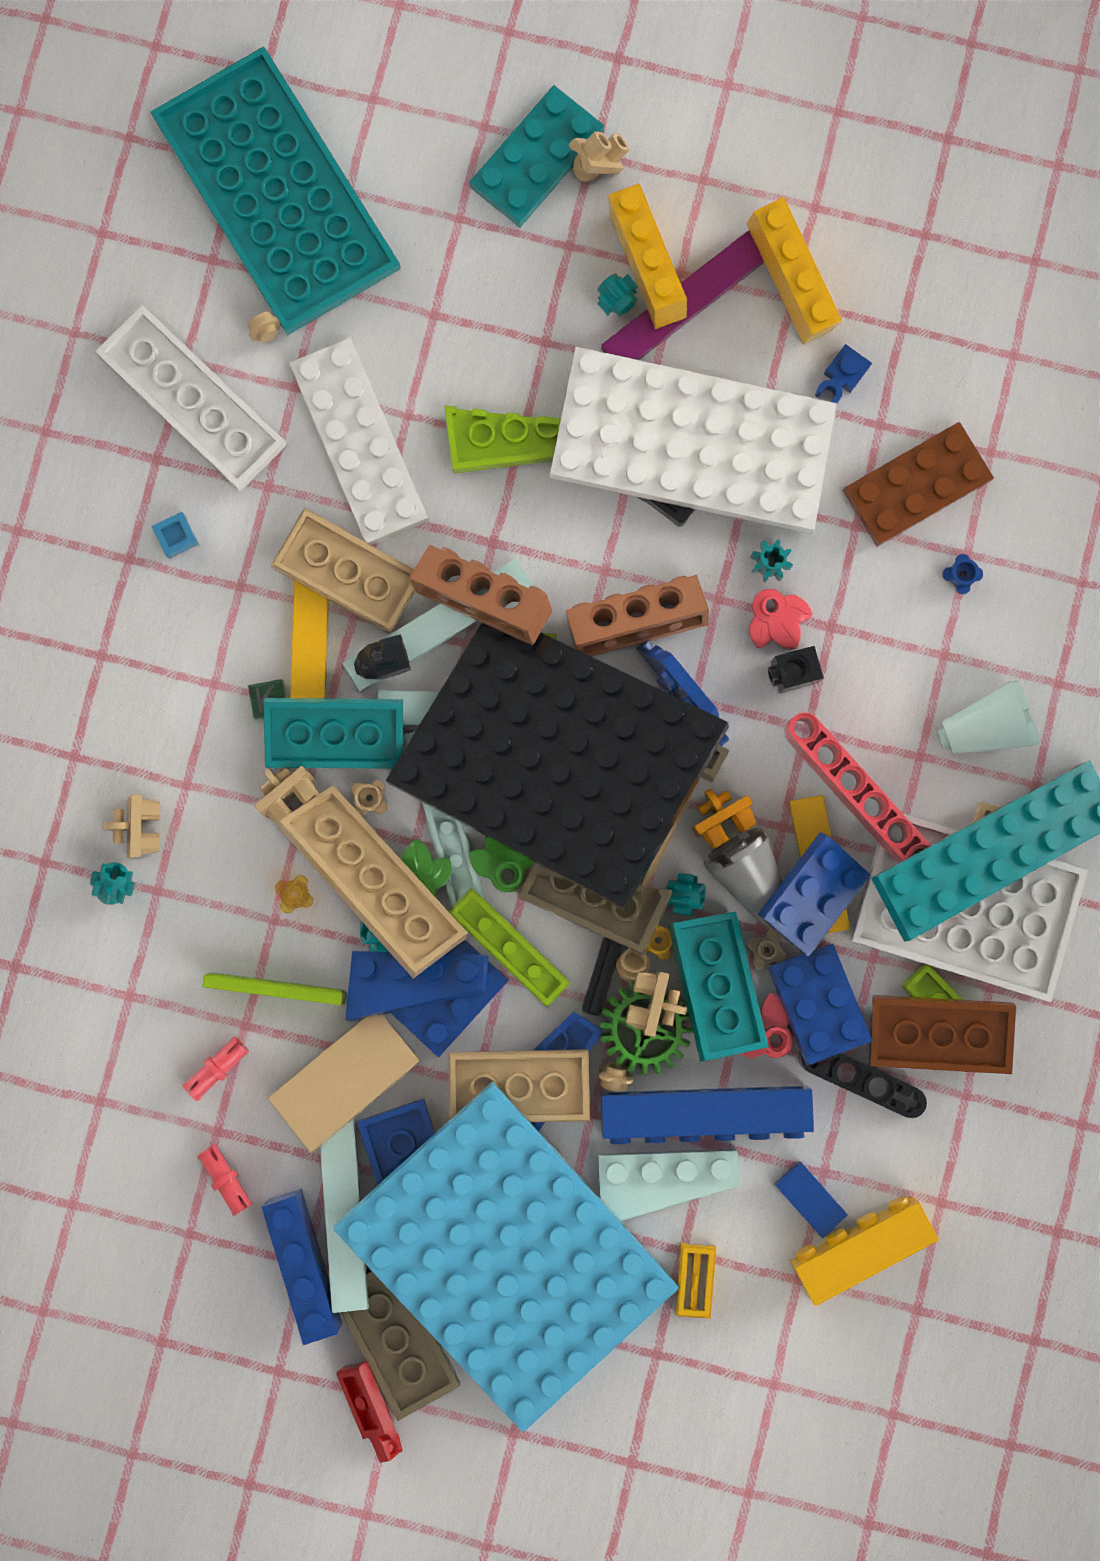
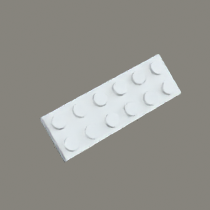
(191, 398)
(358, 441)

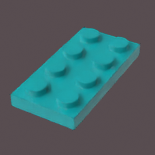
(534, 156)
(332, 733)
(718, 986)

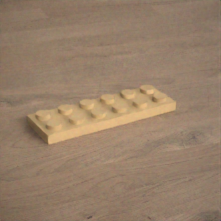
(373, 881)

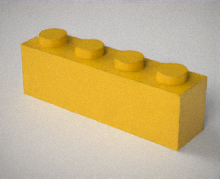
(647, 256)
(793, 270)
(864, 1249)

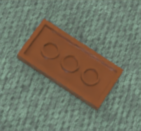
(918, 484)
(942, 1034)

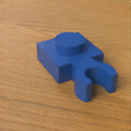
(844, 372)

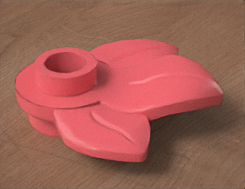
(781, 623)
(774, 1022)

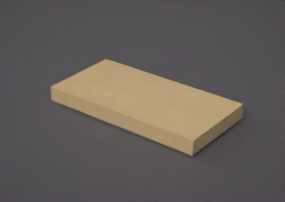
(345, 570)
(343, 1081)
(538, 1082)

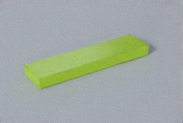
(509, 947)
(274, 988)

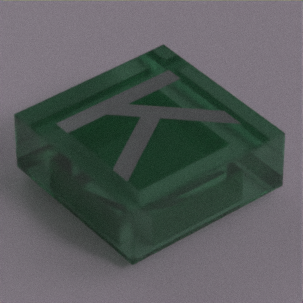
(263, 690)

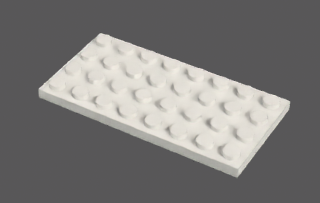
(693, 440)

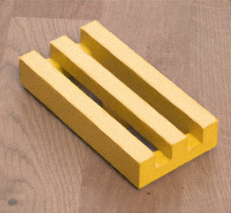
(697, 1250)

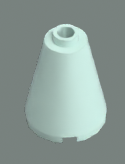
(991, 723)

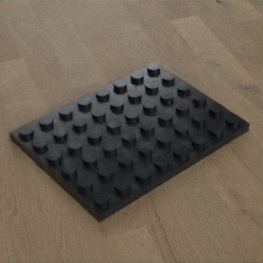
(559, 758)

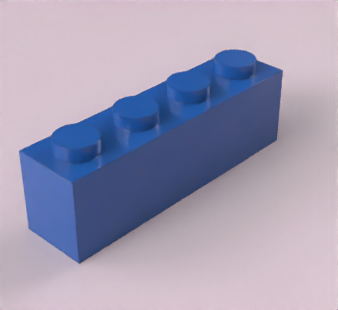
(301, 1266)

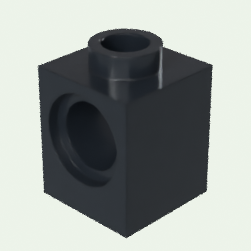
(805, 659)

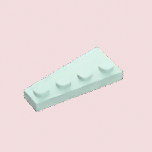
(656, 1180)

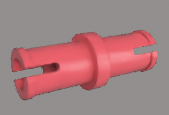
(215, 1068)
(224, 1180)

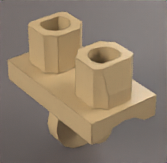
(598, 155)
(282, 789)
(137, 842)
(648, 1018)

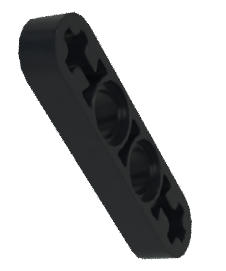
(861, 1081)

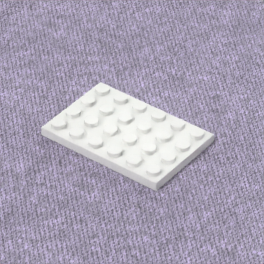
(1004, 940)

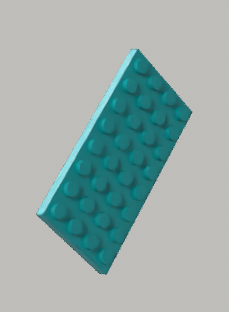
(275, 190)

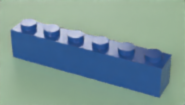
(707, 1112)

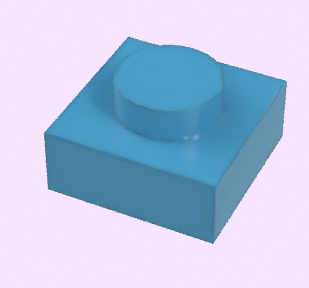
(175, 535)

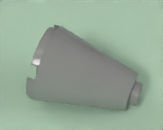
(747, 870)

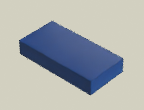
(810, 1199)

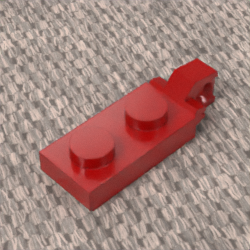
(369, 1410)

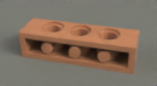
(521, 622)
(626, 631)

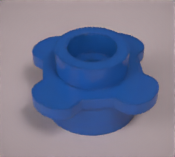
(964, 564)

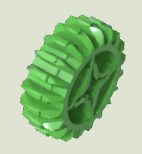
(634, 1057)

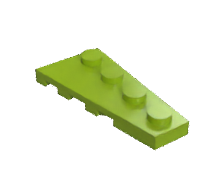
(498, 440)

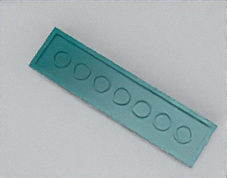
(991, 852)

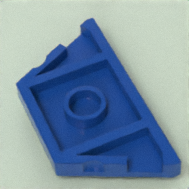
(676, 680)

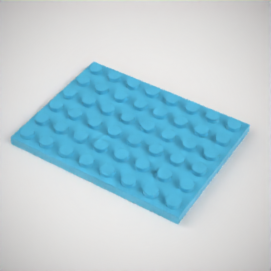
(506, 1256)

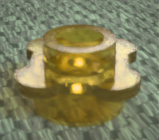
(303, 897)

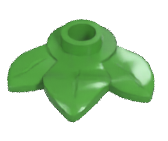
(496, 858)
(430, 872)

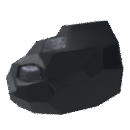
(383, 659)

